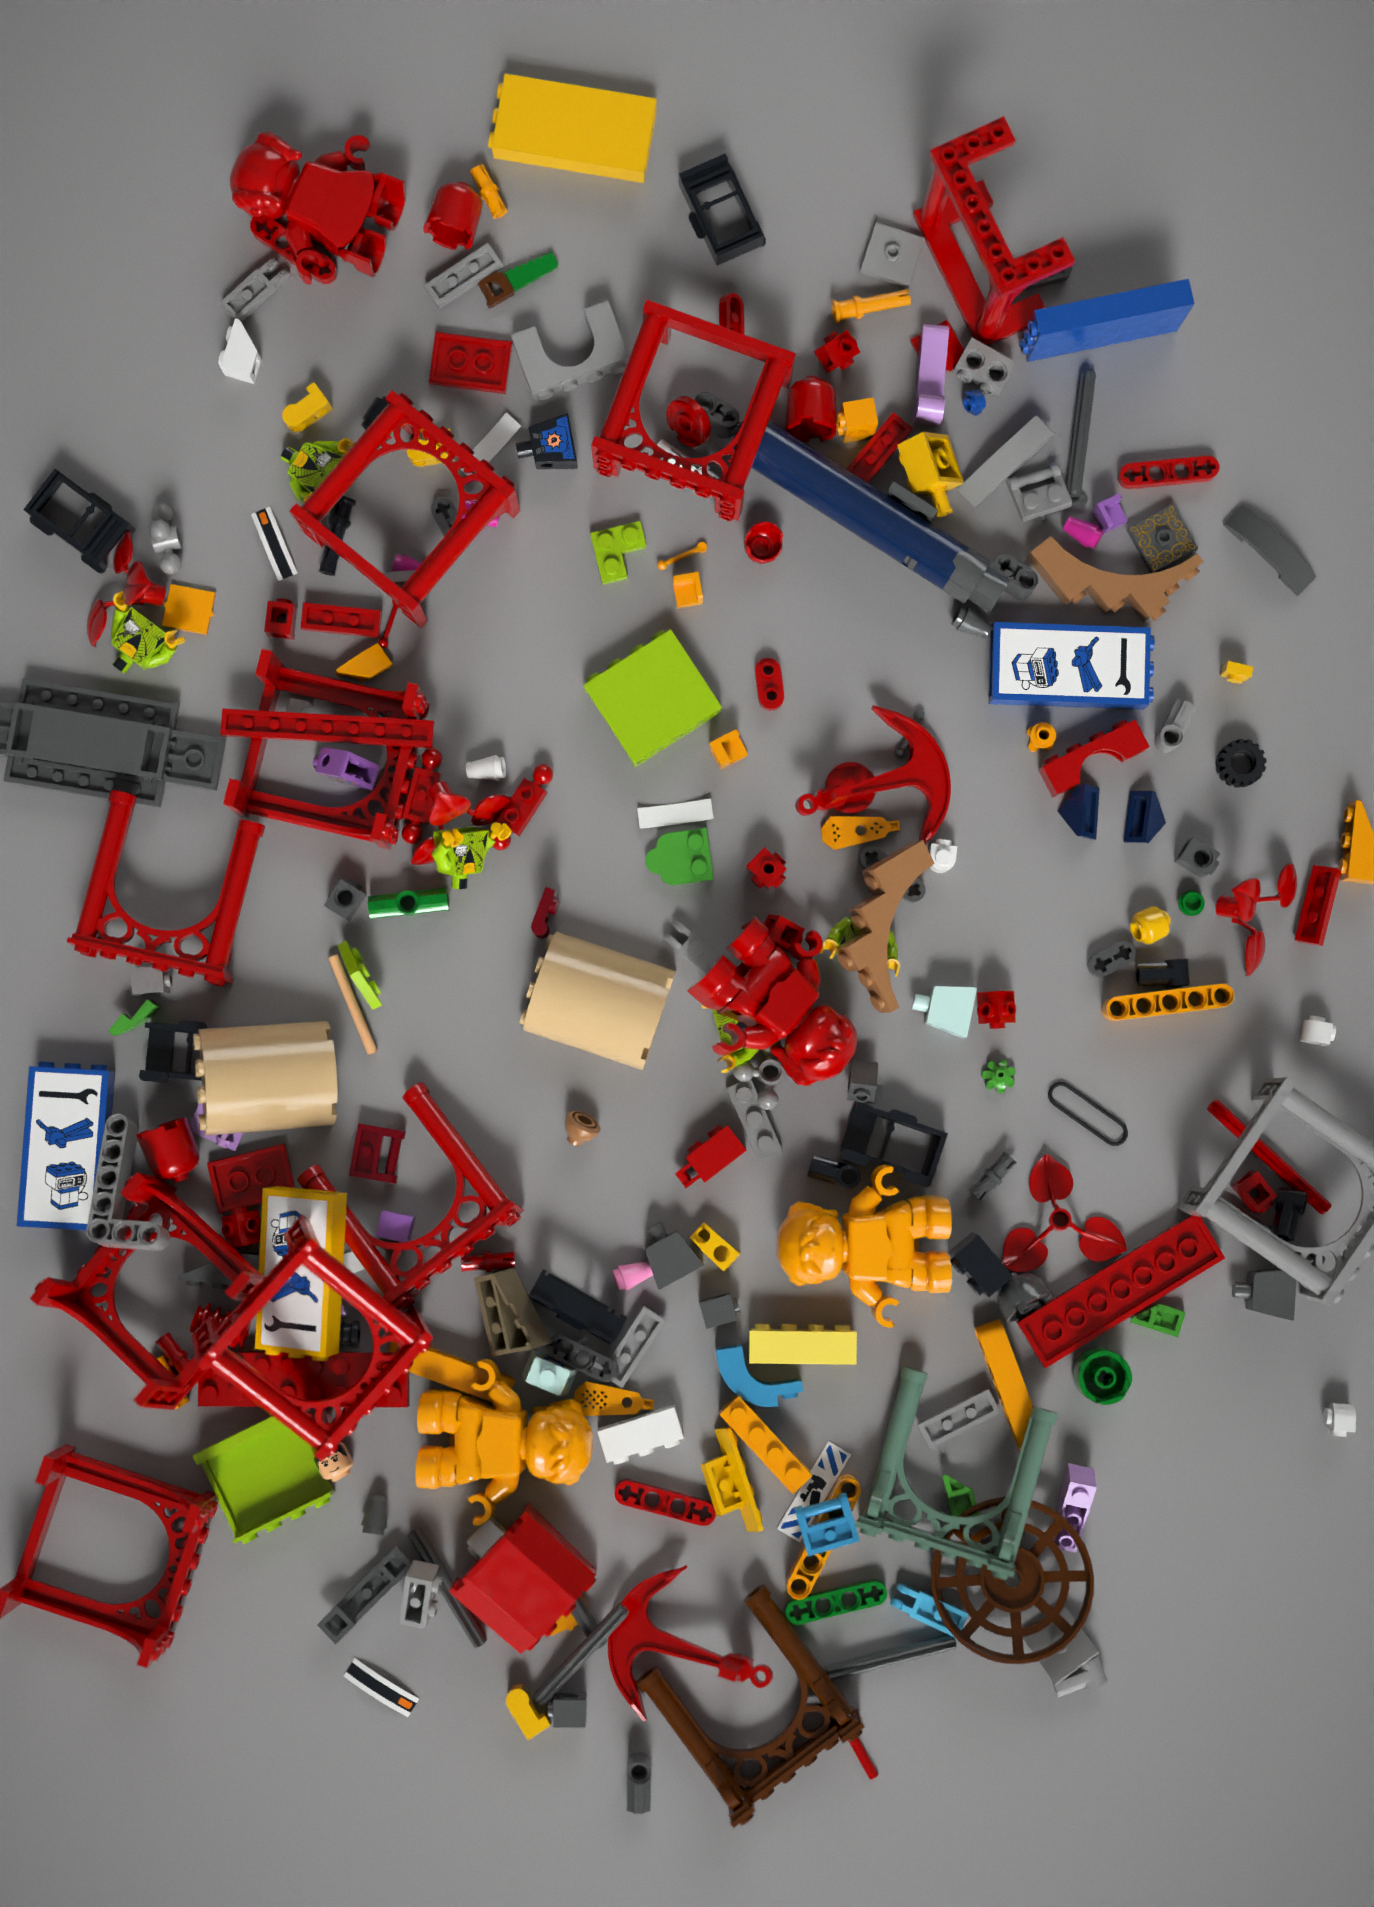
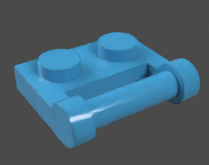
(828, 1533)

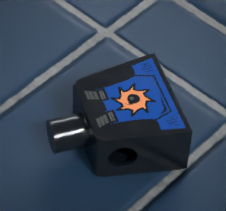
(550, 444)

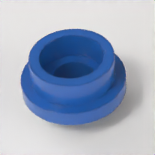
(973, 402)

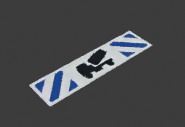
(816, 1488)

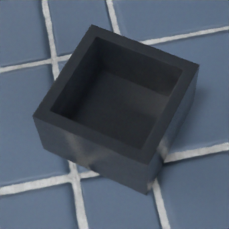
(980, 1264)

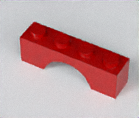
(1122, 743)

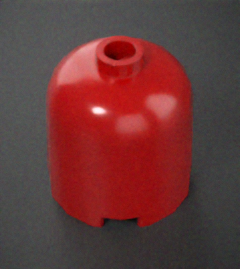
(454, 216)
(811, 409)
(170, 1149)

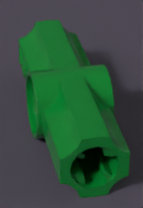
(391, 904)

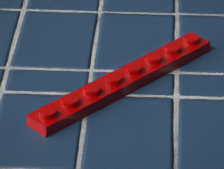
(327, 728)

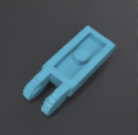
(925, 1610)

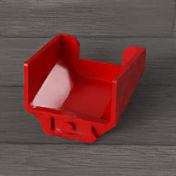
(525, 1581)

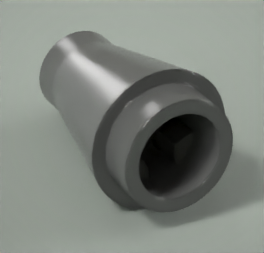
(970, 622)
(375, 1516)

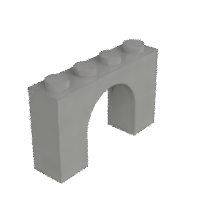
(547, 377)

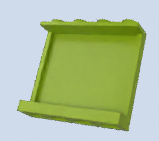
(652, 697)
(263, 1477)

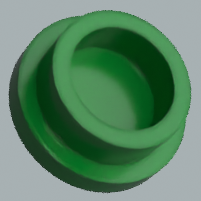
(1191, 903)

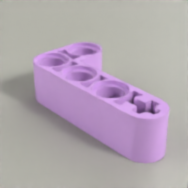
(931, 375)

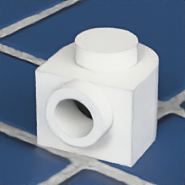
(943, 855)
(1317, 1031)
(1340, 1419)

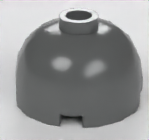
(1021, 1296)

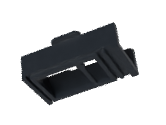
(707, 176)
(102, 538)
(161, 1050)
(860, 1130)
(577, 1308)

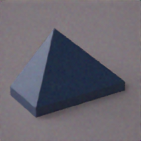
(1081, 811)
(1143, 817)

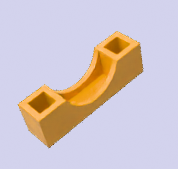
(765, 1443)

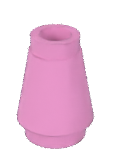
(631, 1274)

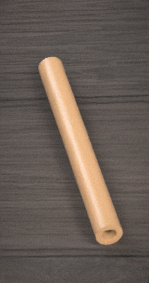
(352, 1004)

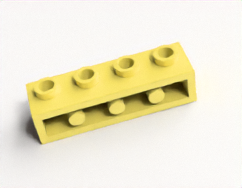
(802, 1345)

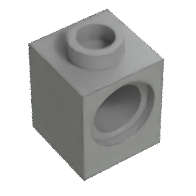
(150, 981)

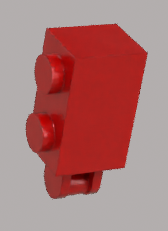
(711, 1156)

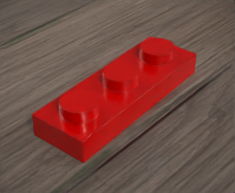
(880, 448)
(341, 620)
(1317, 905)

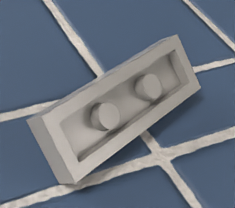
(463, 276)
(754, 1119)
(635, 1344)
(958, 1418)

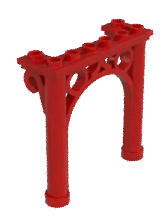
(102, 885)
(466, 1165)

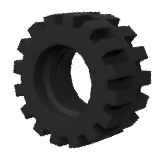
(1253, 753)

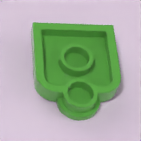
(682, 857)

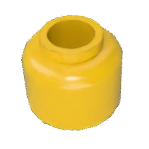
(1150, 925)

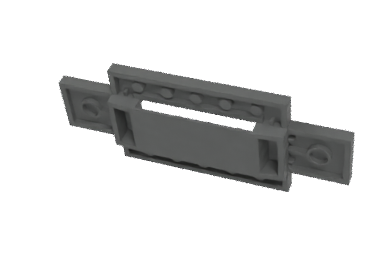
(103, 734)

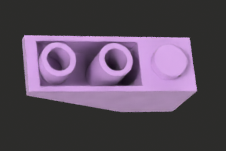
(1075, 1502)

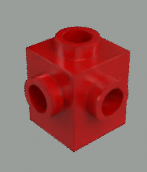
(837, 351)
(763, 860)
(996, 1008)
(241, 1227)

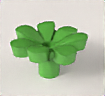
(993, 1078)

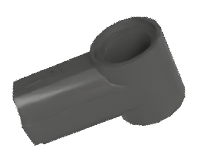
(639, 1784)

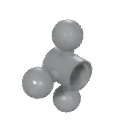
(165, 538)
(744, 1072)

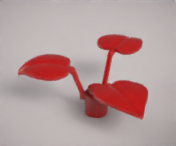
(137, 590)
(448, 807)
(1244, 907)
(1054, 1182)

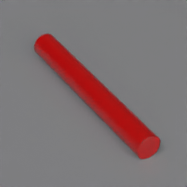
(864, 1759)

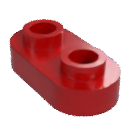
(731, 312)
(769, 683)

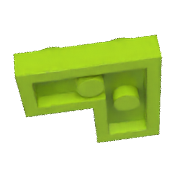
(611, 544)
(359, 974)

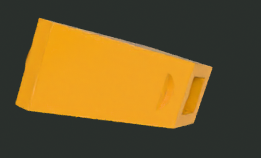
(1358, 846)

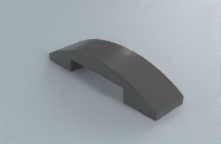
(1272, 548)
(365, 1595)

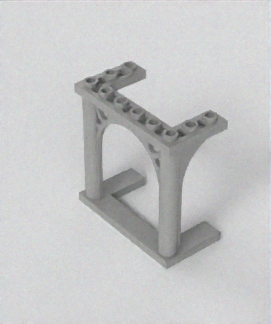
(1318, 1283)

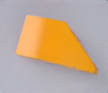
(366, 664)

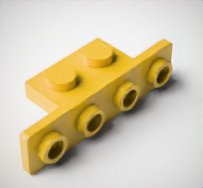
(729, 1483)

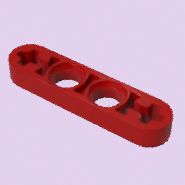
(287, 252)
(1168, 474)
(663, 1507)

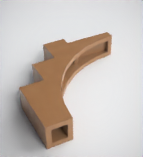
(1144, 593)
(873, 917)

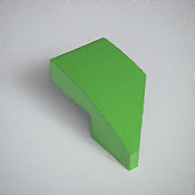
(126, 1023)
(1162, 1319)
(958, 1496)

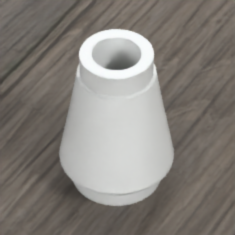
(487, 768)

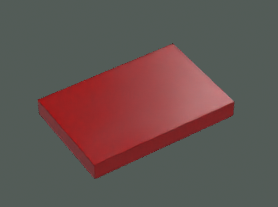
(470, 363)
(241, 1178)

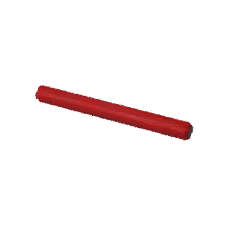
(1270, 1158)

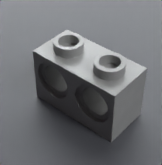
(988, 361)

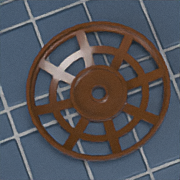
(1019, 1597)

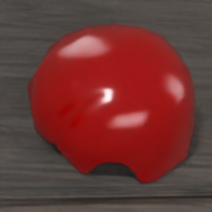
(763, 542)

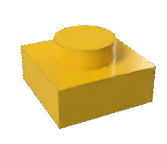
(1236, 672)

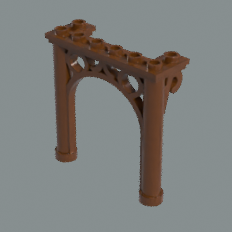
(846, 1723)

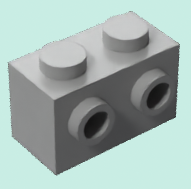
(419, 1594)

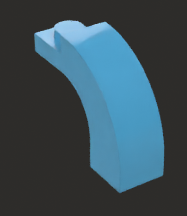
(745, 1385)

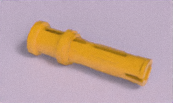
(859, 306)

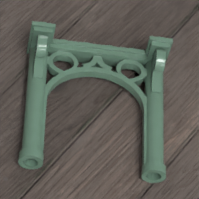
(1017, 1500)

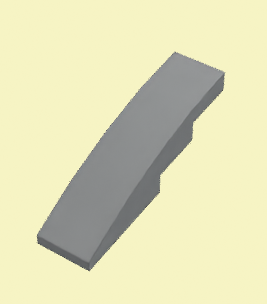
(1005, 461)

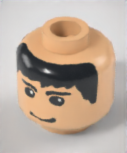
(336, 1465)

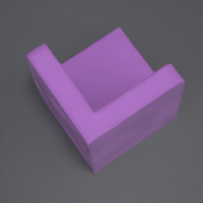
(1109, 514)
(395, 1226)

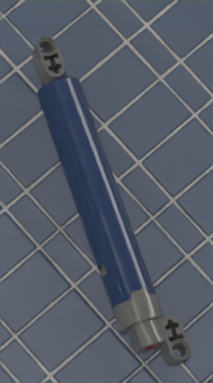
(876, 515)

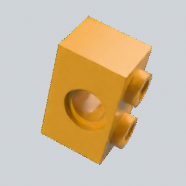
(857, 420)

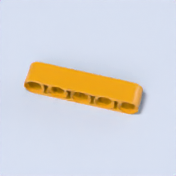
(1179, 997)
(452, 1371)
(1005, 1377)
(811, 1573)

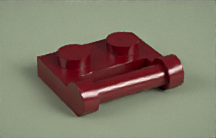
(548, 905)
(368, 1152)

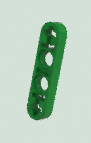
(836, 1606)

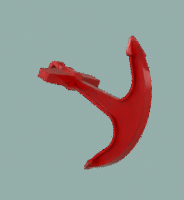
(924, 771)
(640, 1634)

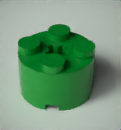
(1115, 1383)

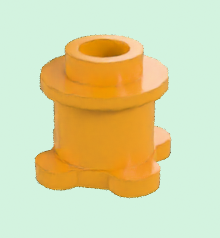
(1038, 743)

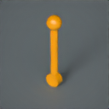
(701, 548)

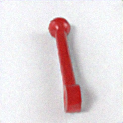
(383, 642)

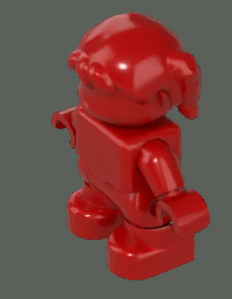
(319, 202)
(777, 1004)

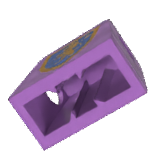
(334, 762)

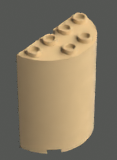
(597, 1000)
(266, 1077)

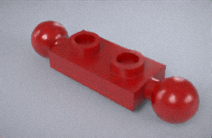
(418, 800)
(524, 804)

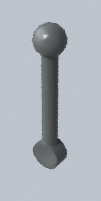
(1081, 500)
(919, 714)

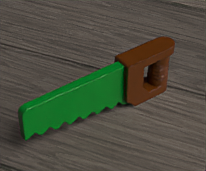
(516, 278)

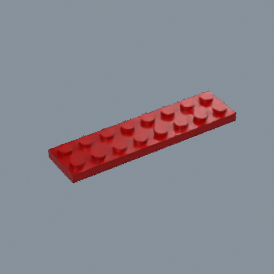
(1120, 1290)
(302, 1379)

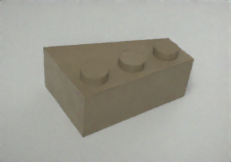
(509, 1314)

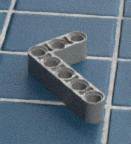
(104, 1192)

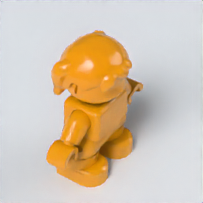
(869, 1244)
(499, 1440)

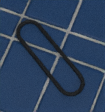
(1094, 1105)

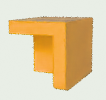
(687, 590)
(728, 749)

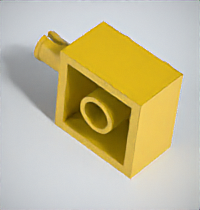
(931, 468)

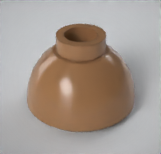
(580, 1127)

